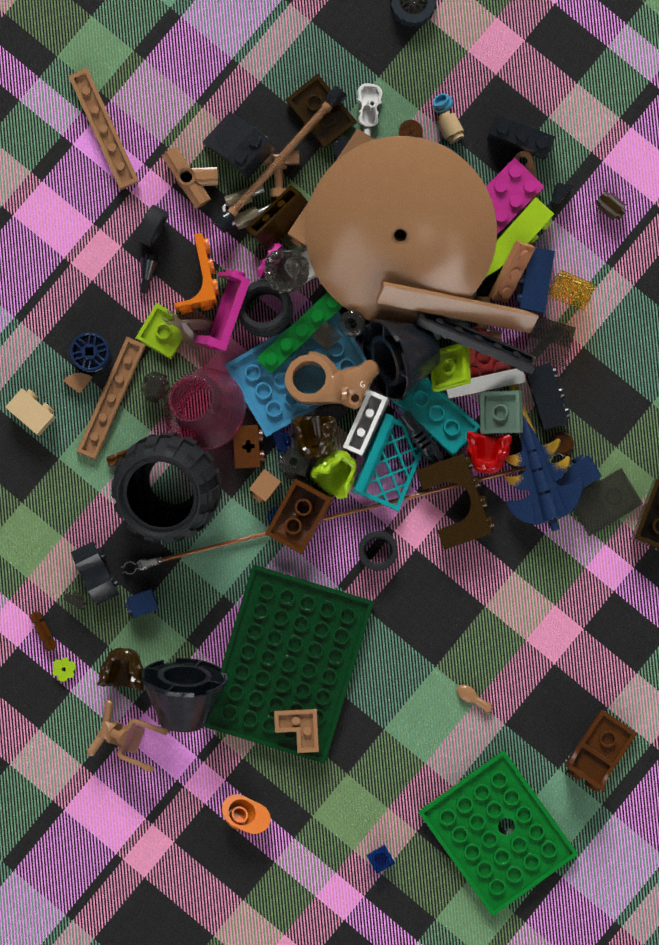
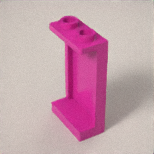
(227, 311)

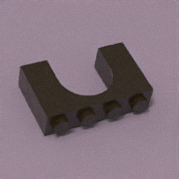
(477, 522)

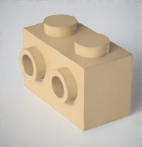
(30, 411)

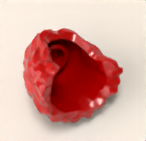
(488, 451)

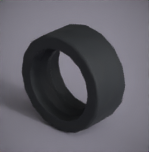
(151, 225)
(393, 550)

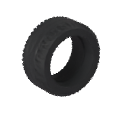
(270, 328)

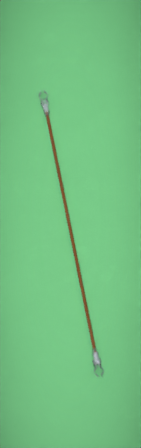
(145, 564)

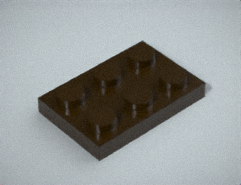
(308, 101)

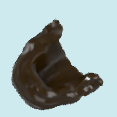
(315, 434)
(122, 669)

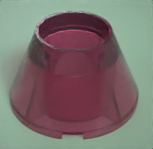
(220, 420)

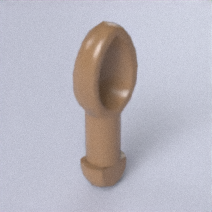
(469, 695)

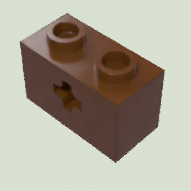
(242, 458)

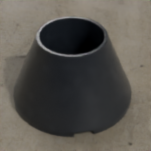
(403, 354)
(183, 692)

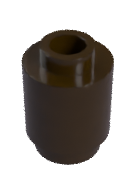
(611, 205)

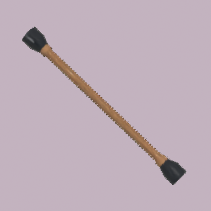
(333, 99)

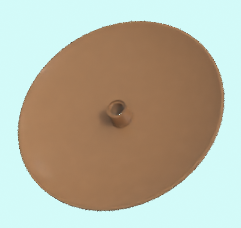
(394, 187)

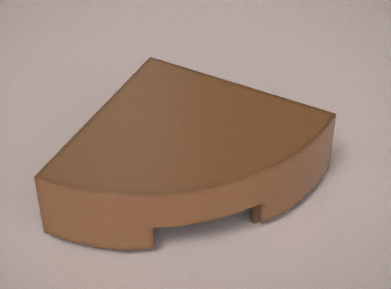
(78, 381)

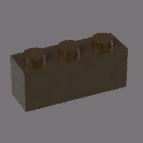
(277, 218)

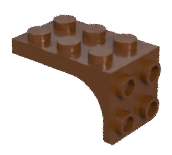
(599, 751)

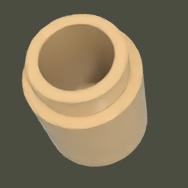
(450, 127)

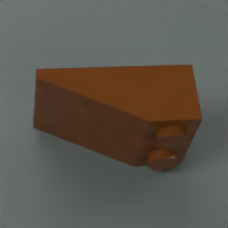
(299, 515)

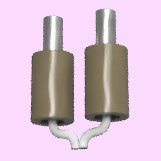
(246, 217)

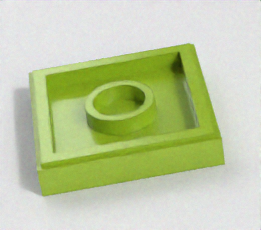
(159, 335)
(452, 368)

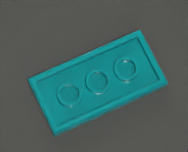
(439, 416)

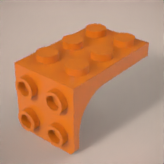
(207, 295)

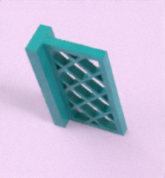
(372, 459)

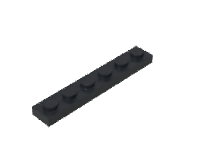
(478, 341)

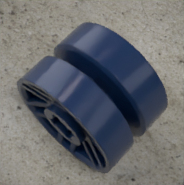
(86, 362)

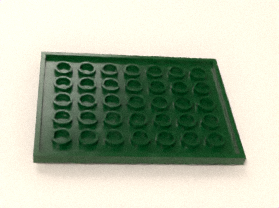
(289, 652)

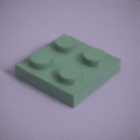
(501, 412)

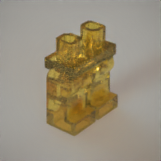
(574, 287)

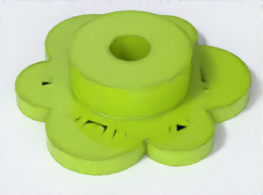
(58, 671)

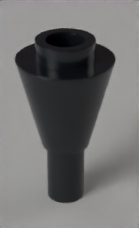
(148, 268)

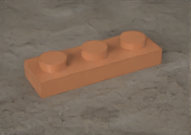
(511, 271)

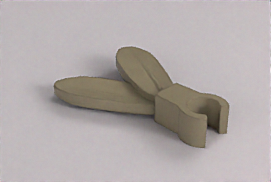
(187, 325)

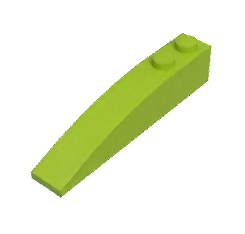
(524, 229)

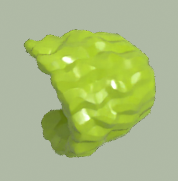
(335, 473)

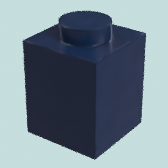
(142, 603)

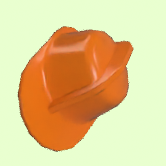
(245, 814)

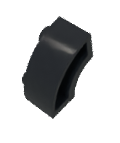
(95, 573)

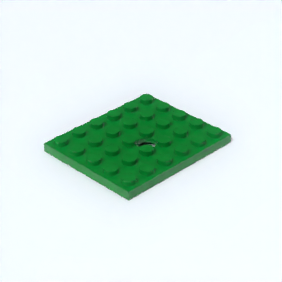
(495, 863)

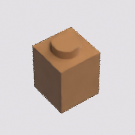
(264, 486)

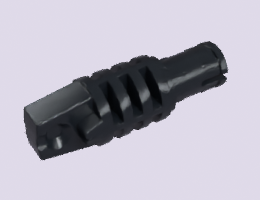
(416, 432)

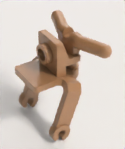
(124, 736)

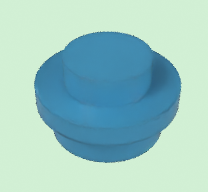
(442, 103)

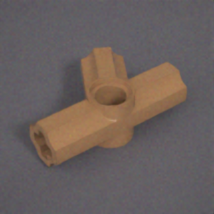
(200, 177)

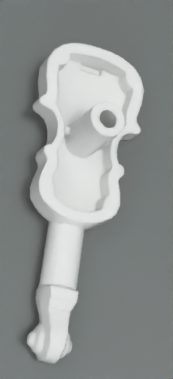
(369, 97)

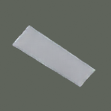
(488, 382)

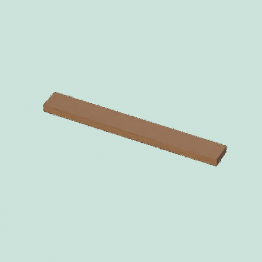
(456, 307)

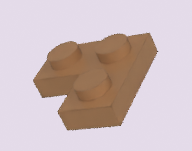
(303, 723)

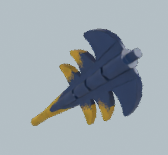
(546, 499)

